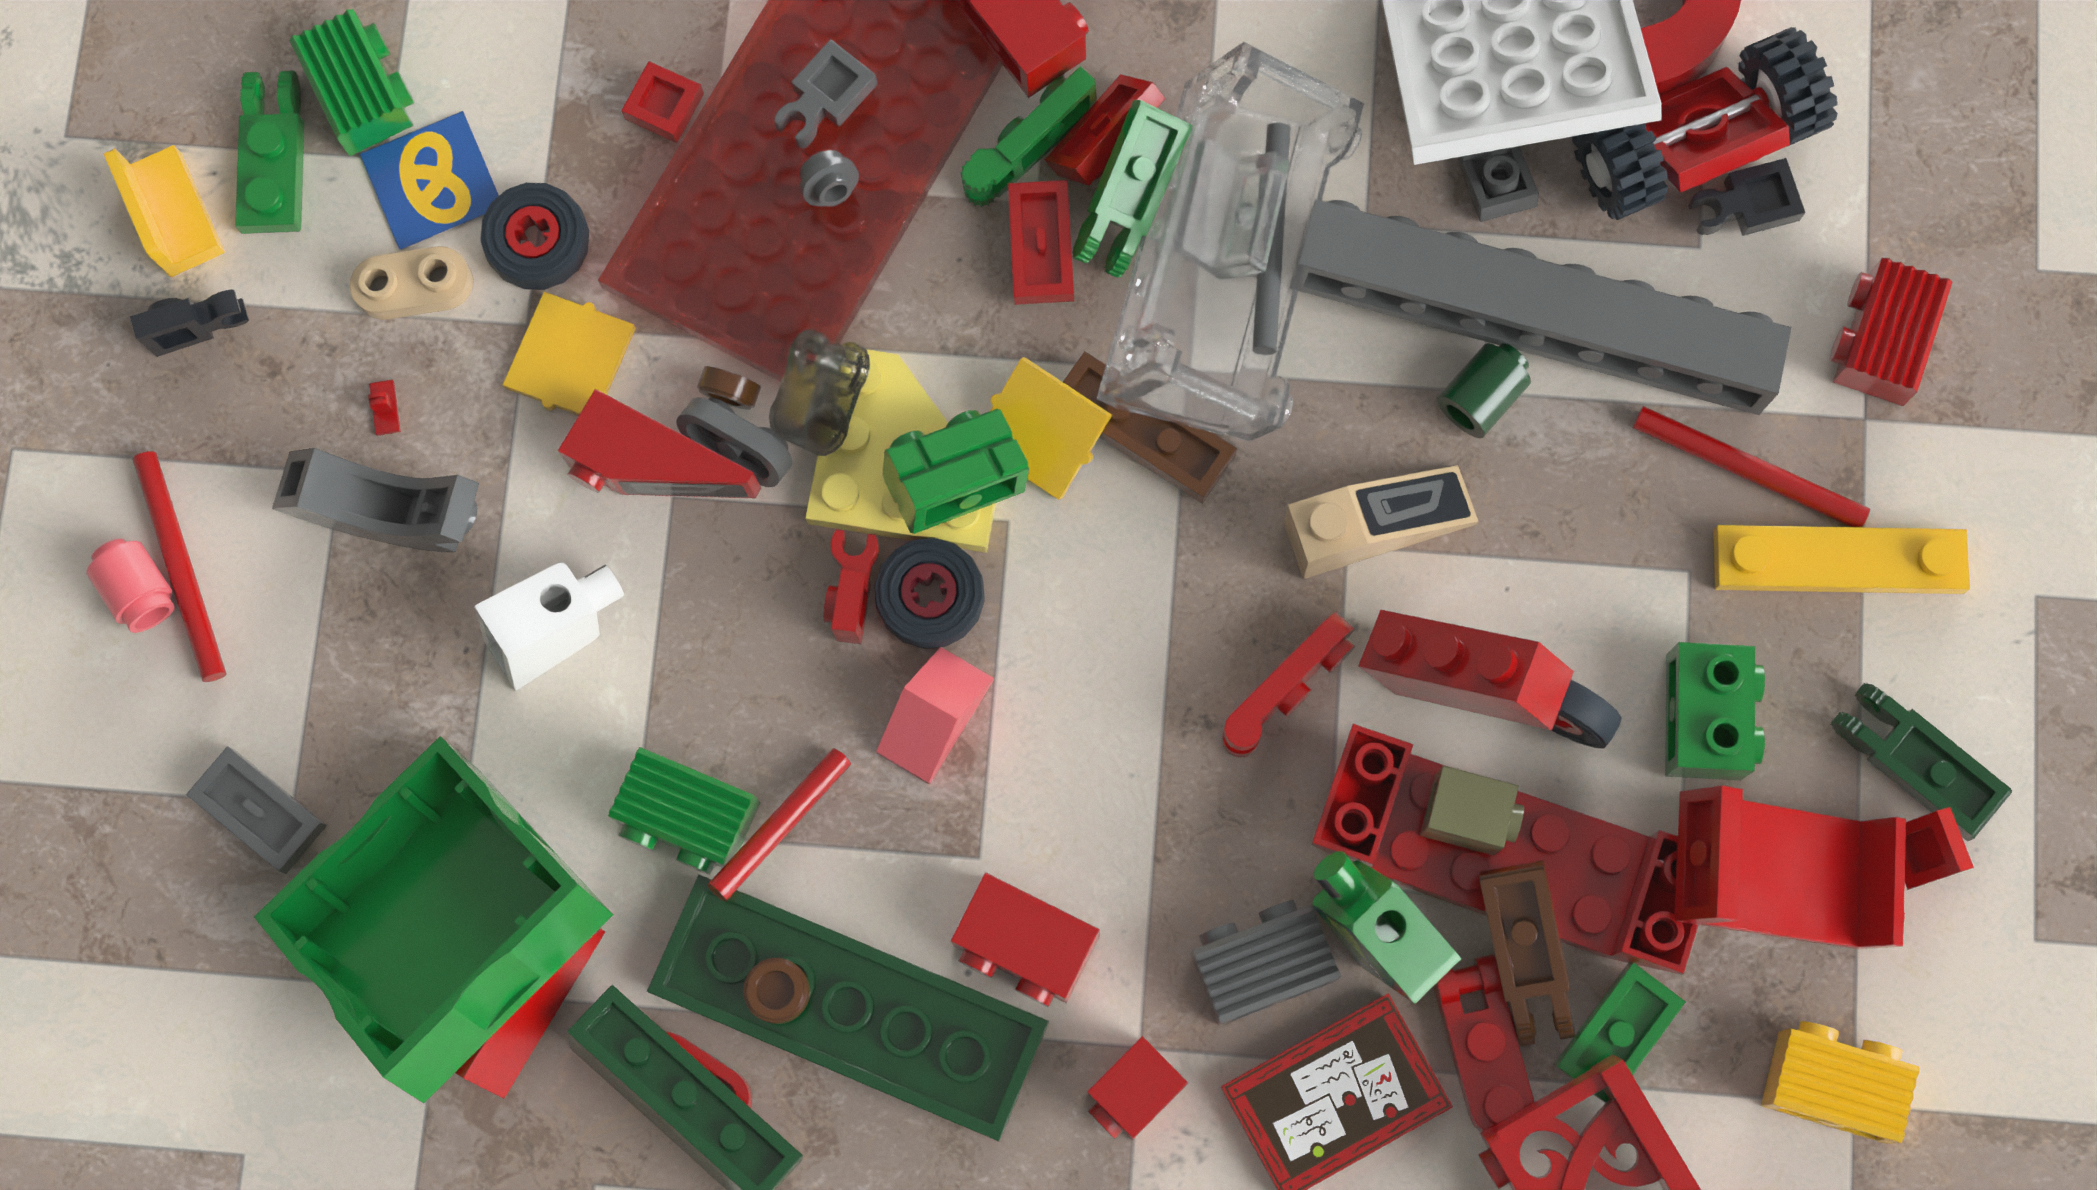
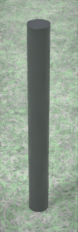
(1269, 282)

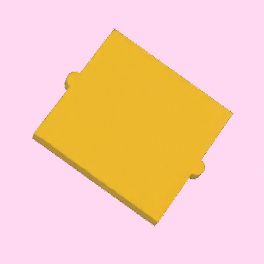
(568, 354)
(1050, 424)

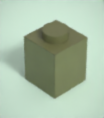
(1472, 811)

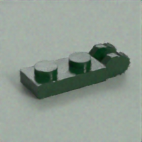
(1924, 762)

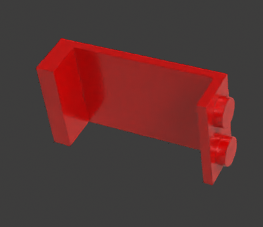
(1789, 871)

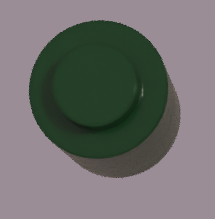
(1485, 388)

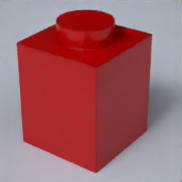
(1134, 1090)

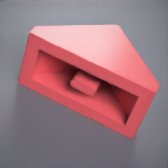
(933, 714)

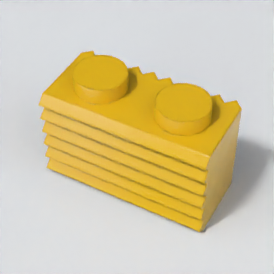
(1840, 1084)

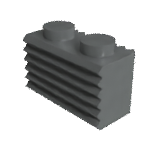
(1264, 962)

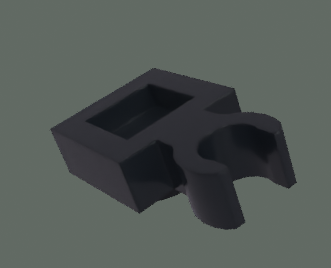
(1755, 197)
(181, 323)

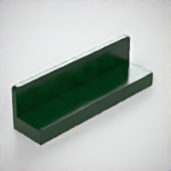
(681, 1096)

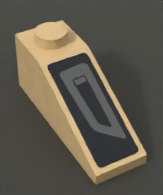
(1376, 518)

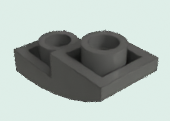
(1499, 182)

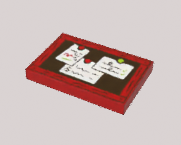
(1336, 1096)

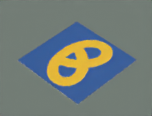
(430, 180)

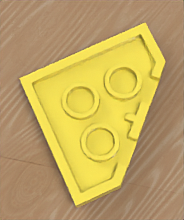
(850, 484)

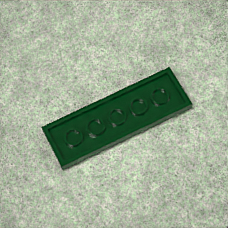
(864, 1011)

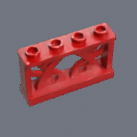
(1621, 1120)

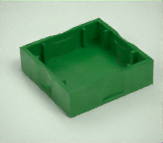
(432, 920)

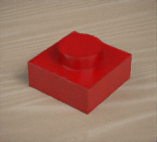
(662, 102)
(1934, 849)

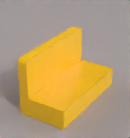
(166, 209)

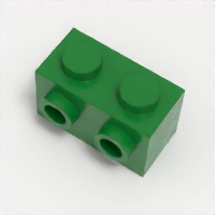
(1713, 711)

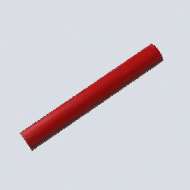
(779, 824)

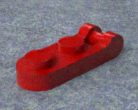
(1286, 685)
(1483, 1044)

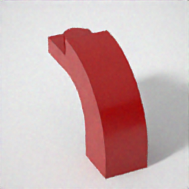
(1688, 41)

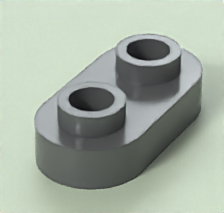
(724, 432)

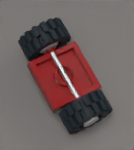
(1712, 125)

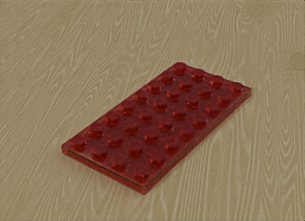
(726, 231)

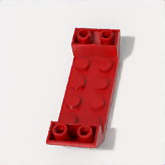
(1604, 880)

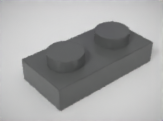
(256, 810)

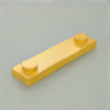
(1841, 559)

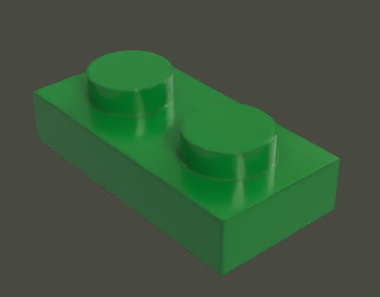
(1622, 1024)

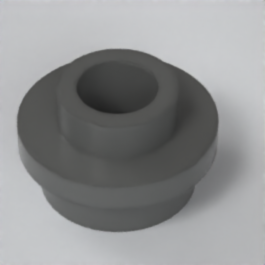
(828, 178)

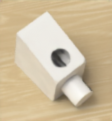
(544, 619)

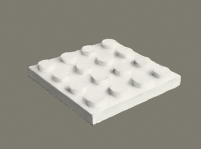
(1516, 72)

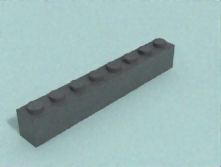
(1541, 306)

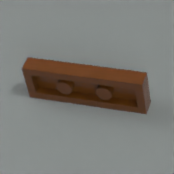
(1177, 453)

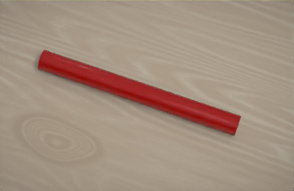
(1751, 468)
(179, 566)

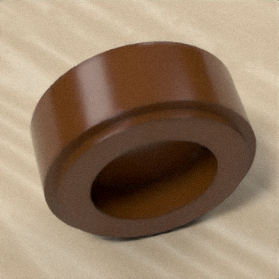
(728, 387)
(776, 990)

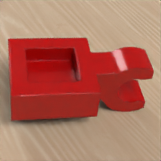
(848, 602)

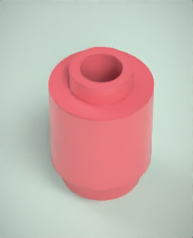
(130, 584)

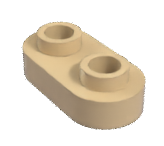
(408, 284)

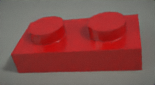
(1088, 145)
(1041, 242)

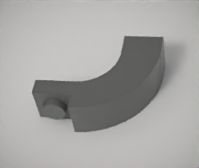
(376, 503)

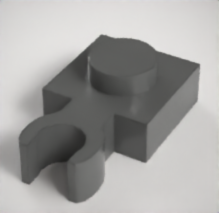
(827, 87)

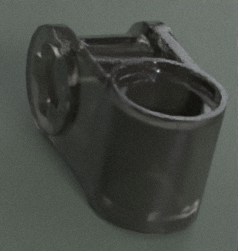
(817, 397)

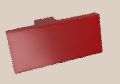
(384, 406)

